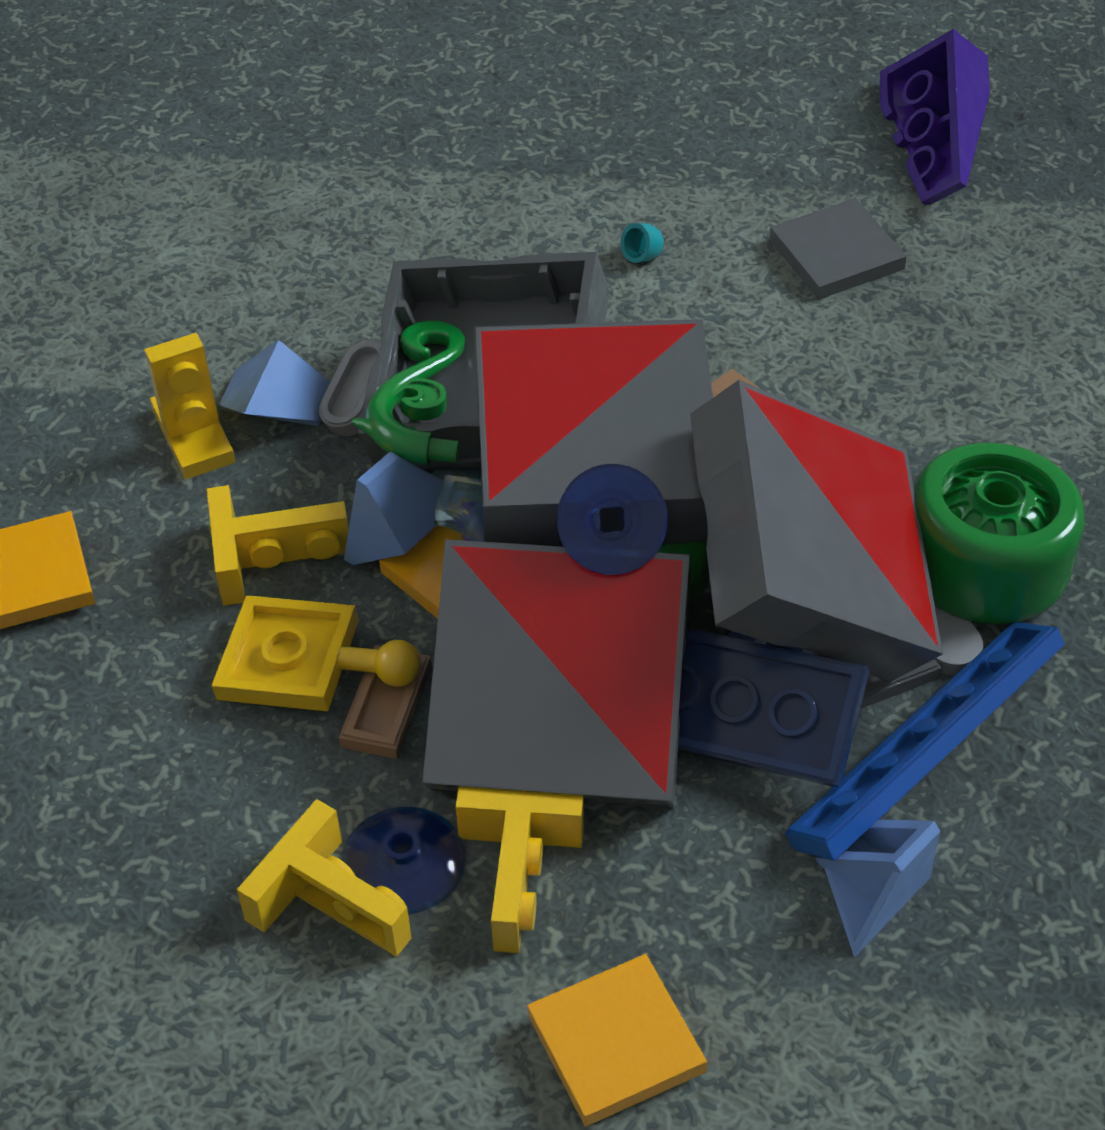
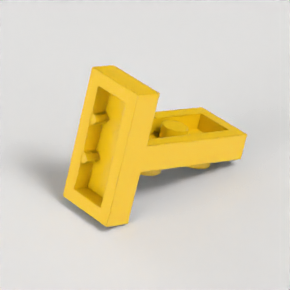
(187, 406)
(269, 538)
(523, 825)
(304, 868)

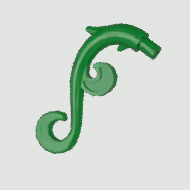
(418, 396)

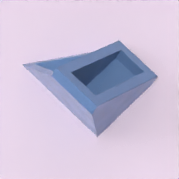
(276, 387)
(390, 510)
(880, 875)

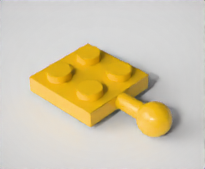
(296, 651)

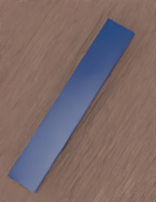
(923, 740)

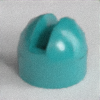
(641, 237)

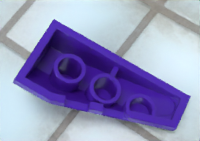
(939, 110)

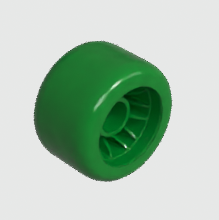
(998, 531)

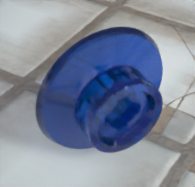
(642, 515)

